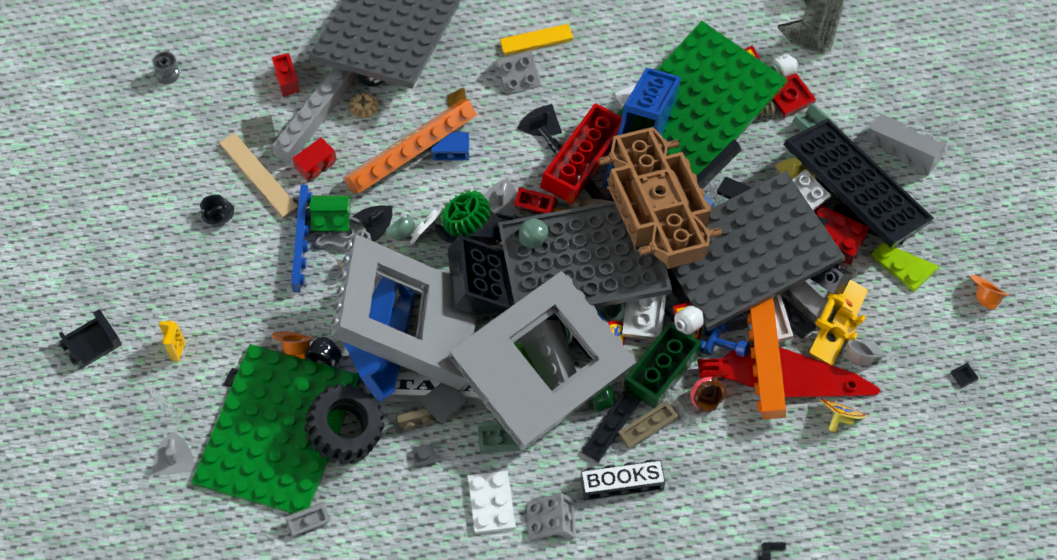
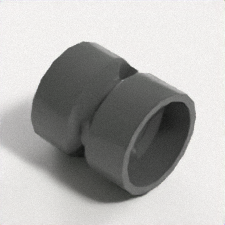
(166, 67)

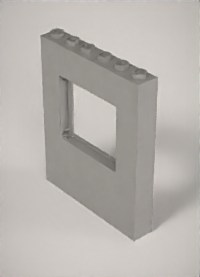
(438, 326)
(511, 384)

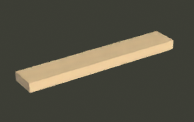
(259, 176)

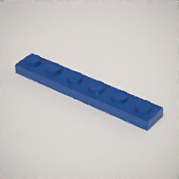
(301, 245)

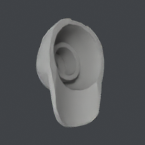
(863, 352)

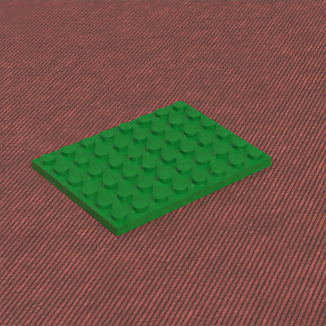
(717, 95)
(260, 434)

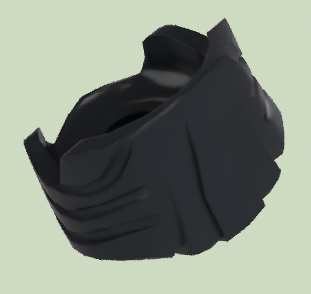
(216, 210)
(324, 350)

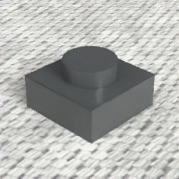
(424, 456)

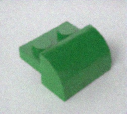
(330, 213)

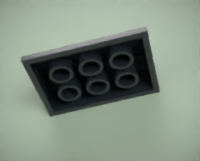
(479, 277)

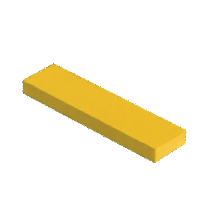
(536, 39)

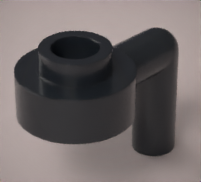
(767, 546)

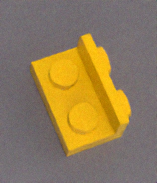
(172, 339)

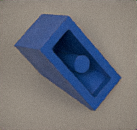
(452, 148)

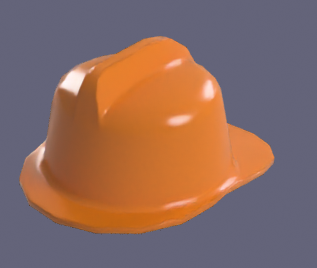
(988, 293)
(293, 343)

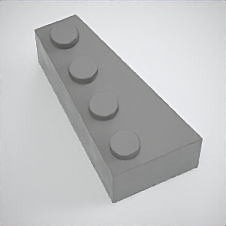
(906, 144)
(549, 352)

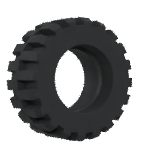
(361, 406)

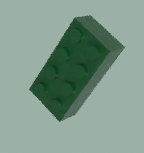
(662, 365)

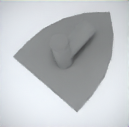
(502, 197)
(173, 456)

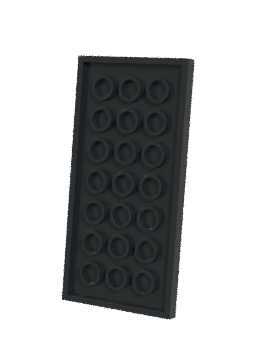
(858, 182)

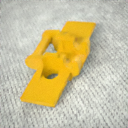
(843, 324)

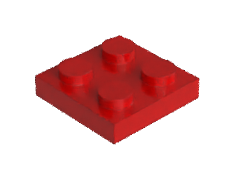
(793, 96)

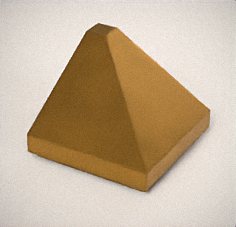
(456, 96)

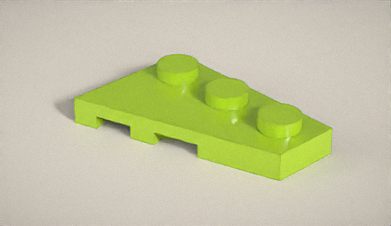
(904, 266)

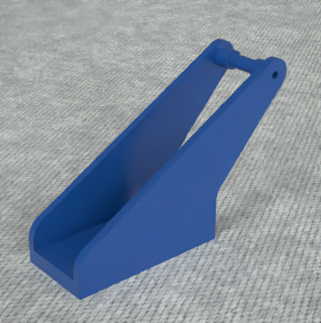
(650, 98)
(375, 371)

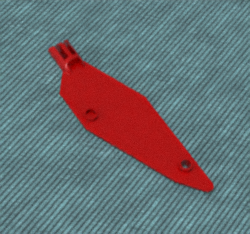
(800, 375)

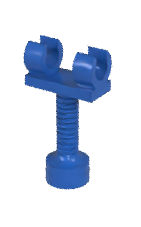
(741, 348)

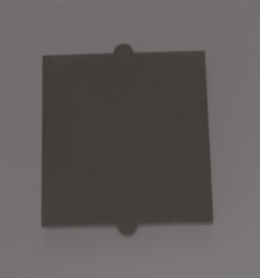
(259, 131)

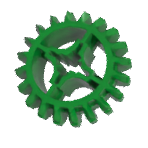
(465, 213)

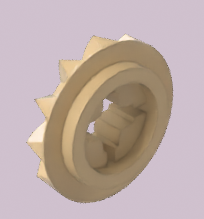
(370, 107)

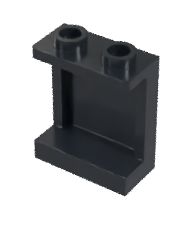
(90, 341)

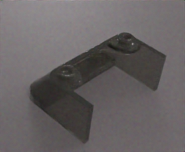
(817, 27)

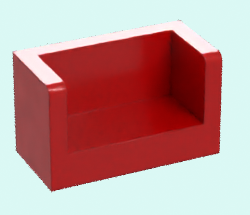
(285, 74)

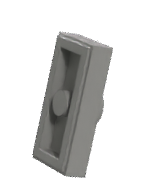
(307, 519)

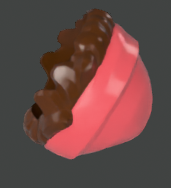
(707, 394)

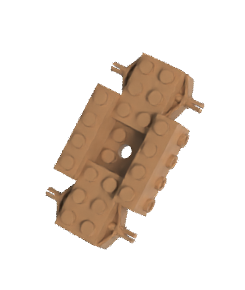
(668, 222)

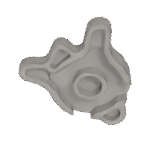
(338, 239)

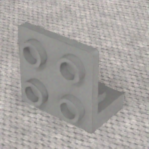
(518, 72)
(551, 517)

